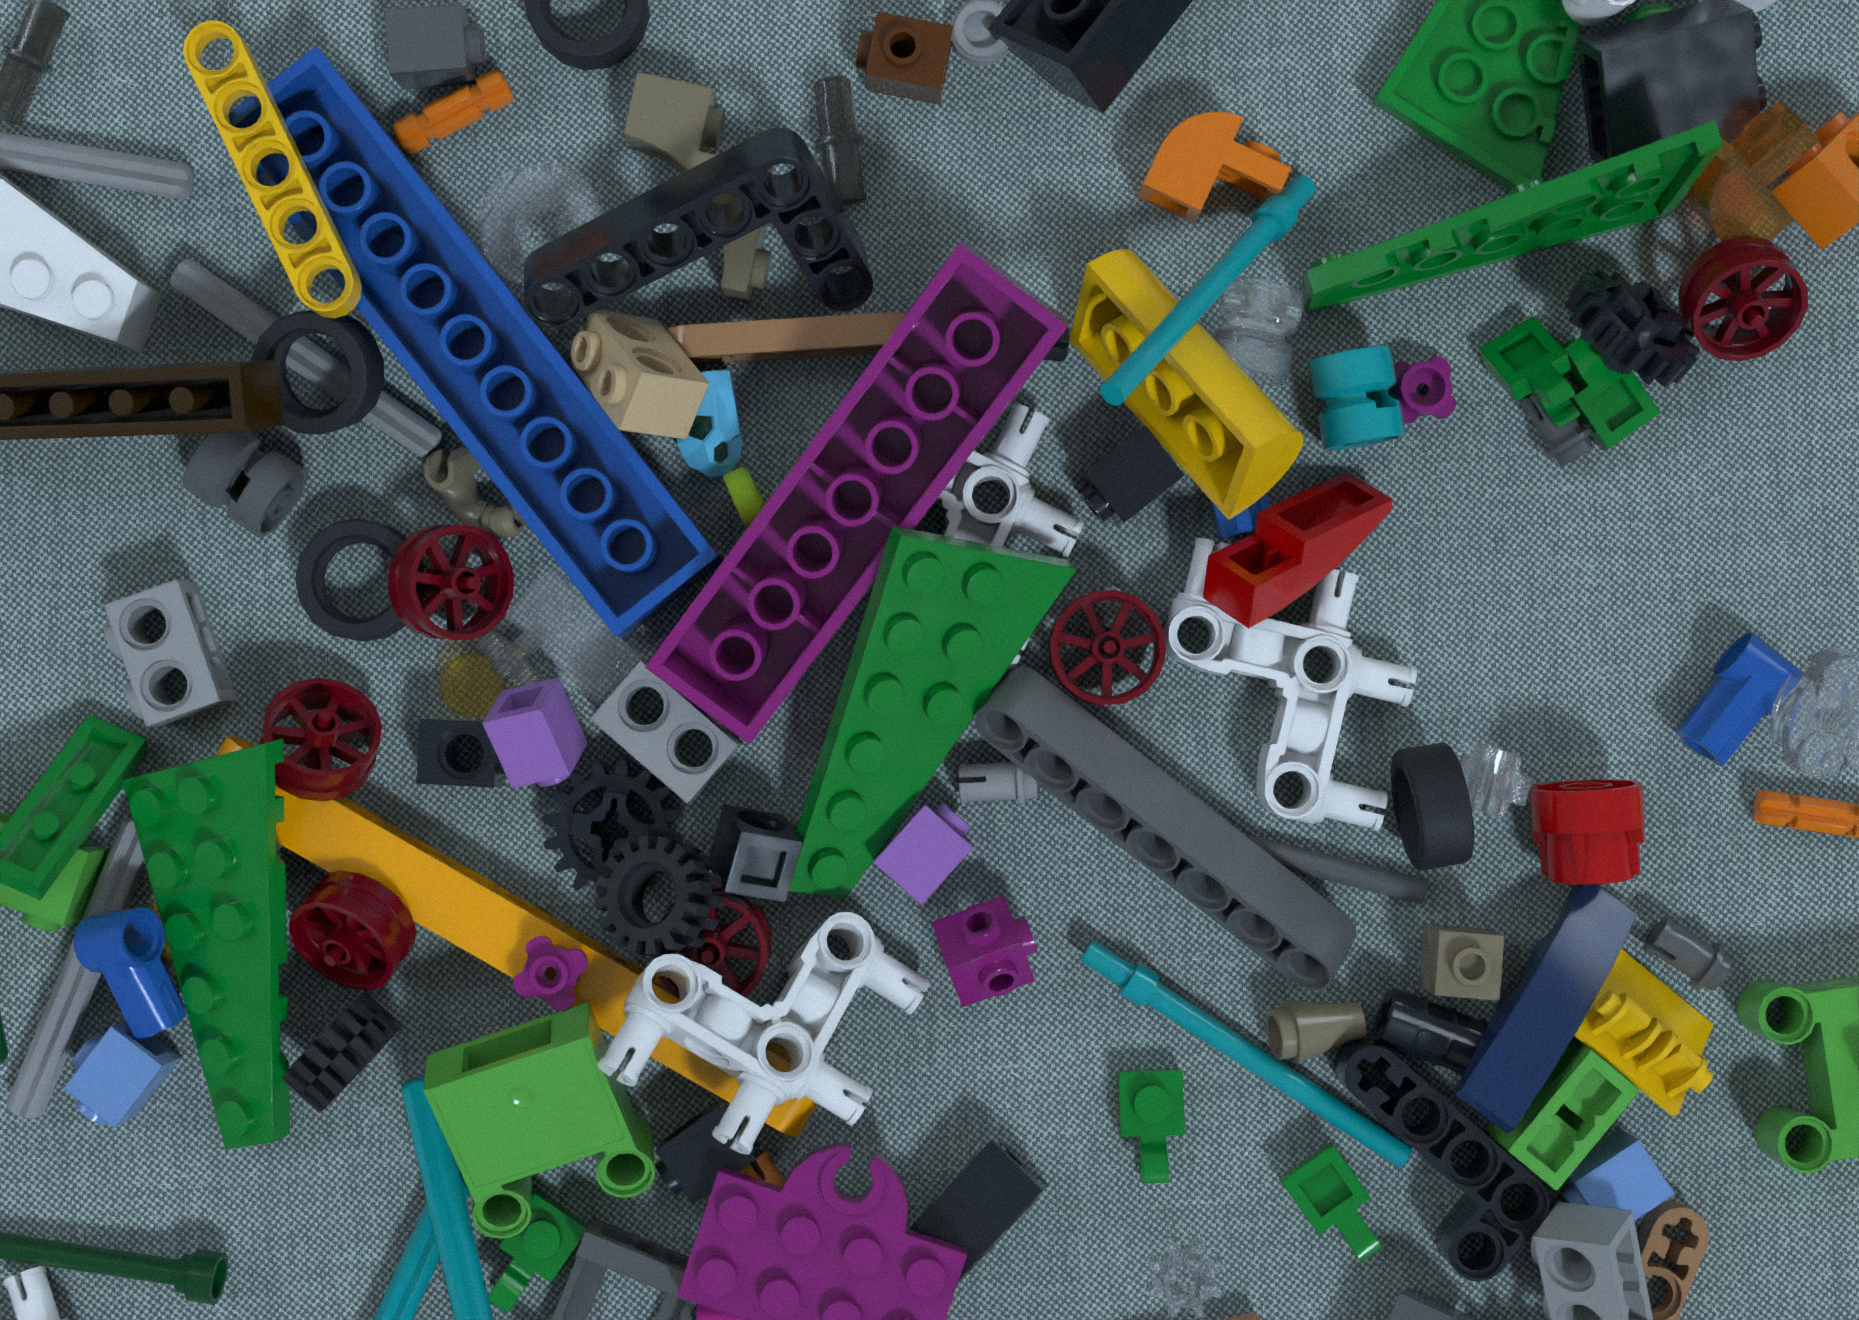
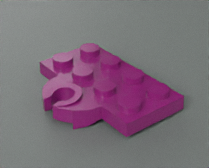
(817, 1250)

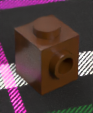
(905, 57)

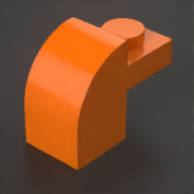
(1205, 151)

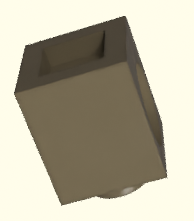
(1461, 962)

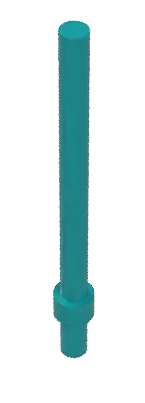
(1269, 224)
(1143, 987)

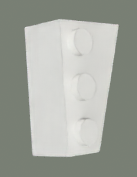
(66, 278)

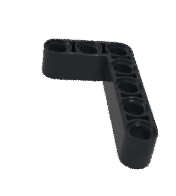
(703, 229)

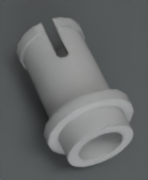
(996, 782)

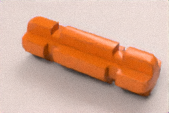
(452, 112)
(1806, 813)

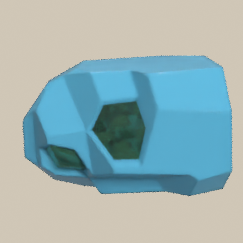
(716, 433)

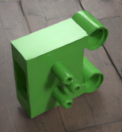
(1827, 1024)
(533, 1104)

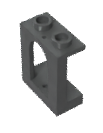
(629, 1255)

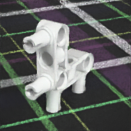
(1024, 512)
(1307, 711)
(735, 1031)

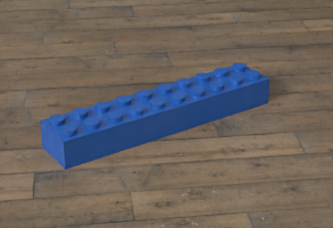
(484, 357)

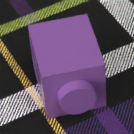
(535, 733)
(925, 851)

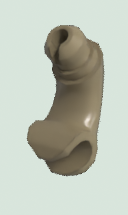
(454, 480)

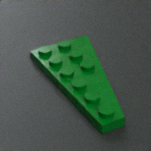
(1486, 82)
(1532, 218)
(924, 661)
(223, 914)

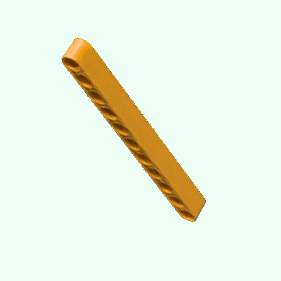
(492, 923)

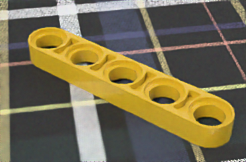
(250, 146)

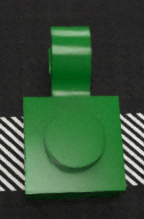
(1532, 362)
(1607, 400)
(1151, 1109)
(1329, 1196)
(537, 1249)

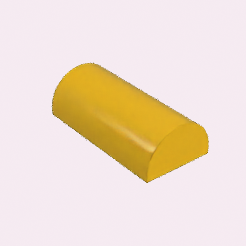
(1196, 397)

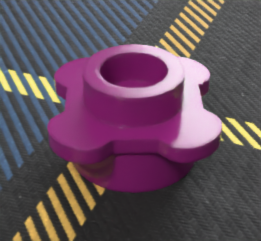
(1436, 378)
(567, 963)

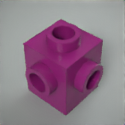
(985, 950)

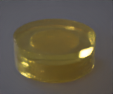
(470, 685)

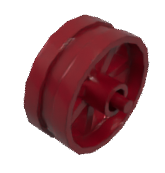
(1744, 301)
(451, 582)
(1107, 647)
(322, 738)
(352, 930)
(719, 944)

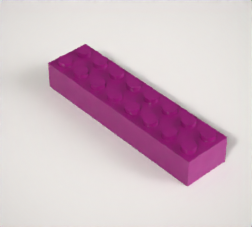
(867, 469)

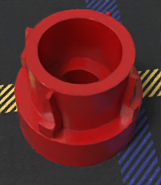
(1588, 829)

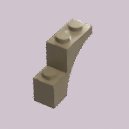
(677, 126)

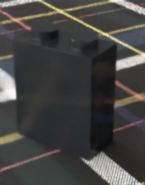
(1671, 76)

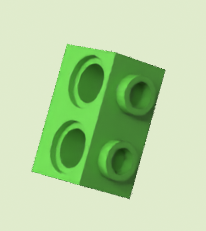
(1567, 1115)

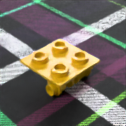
(1648, 1034)

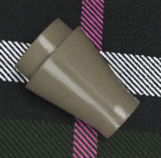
(1311, 1028)

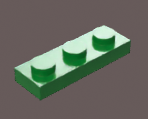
(66, 804)

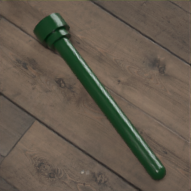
(195, 1275)

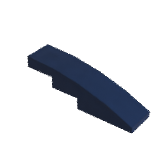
(1546, 1006)

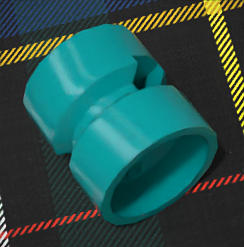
(1356, 398)

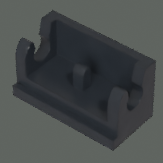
(982, 1203)

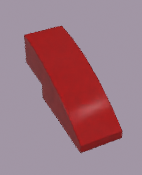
(1293, 547)

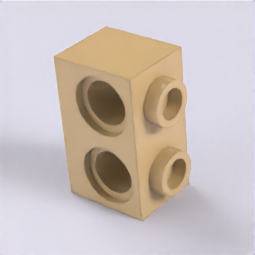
(638, 374)

